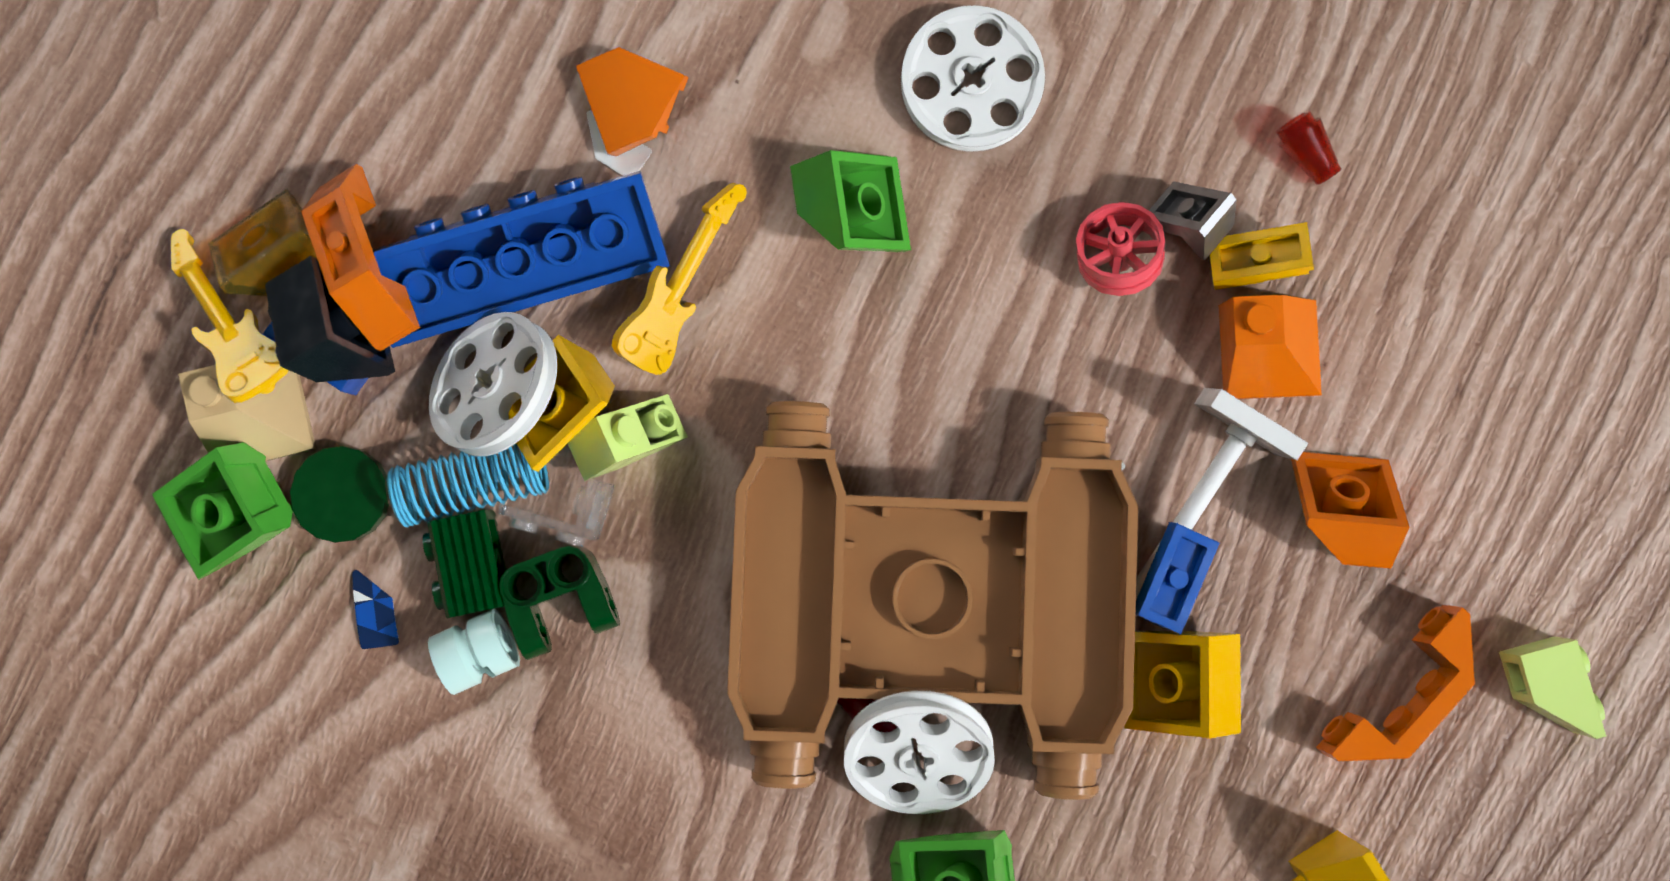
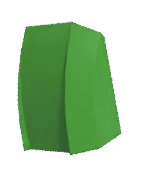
(223, 507)
(954, 857)

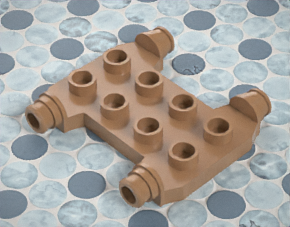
(935, 598)

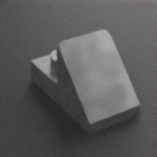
(1197, 215)

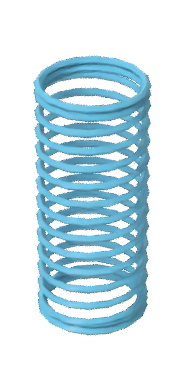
(408, 516)

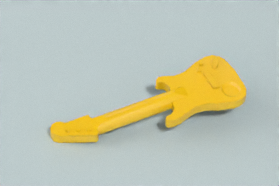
(652, 331)
(242, 354)

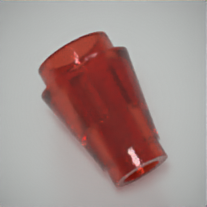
(1309, 146)

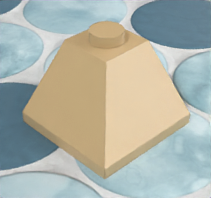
(269, 423)

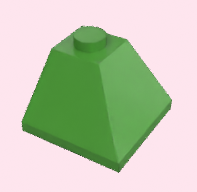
(853, 200)

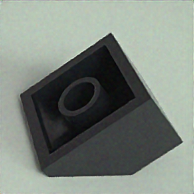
(315, 333)

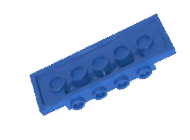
(525, 252)

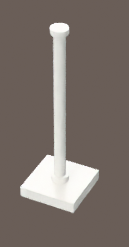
(1244, 429)

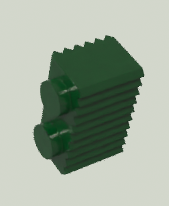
(466, 562)

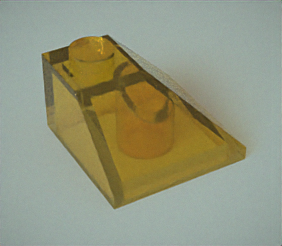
(261, 246)

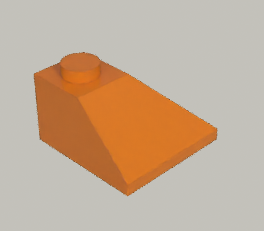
(1269, 347)
(1352, 507)

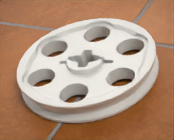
(973, 57)
(492, 384)
(934, 742)

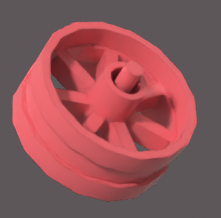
(1120, 248)

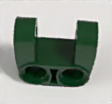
(524, 613)

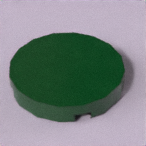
(340, 494)

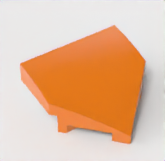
(629, 97)

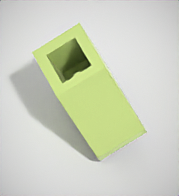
(626, 436)
(1555, 683)

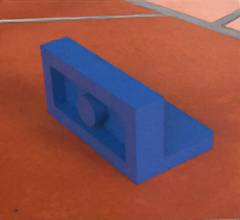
(1175, 577)

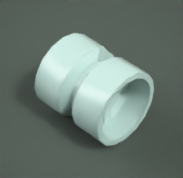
(467, 654)

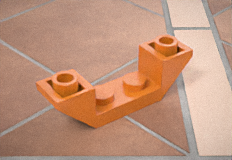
(348, 263)
(1447, 641)

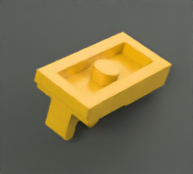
(1262, 256)

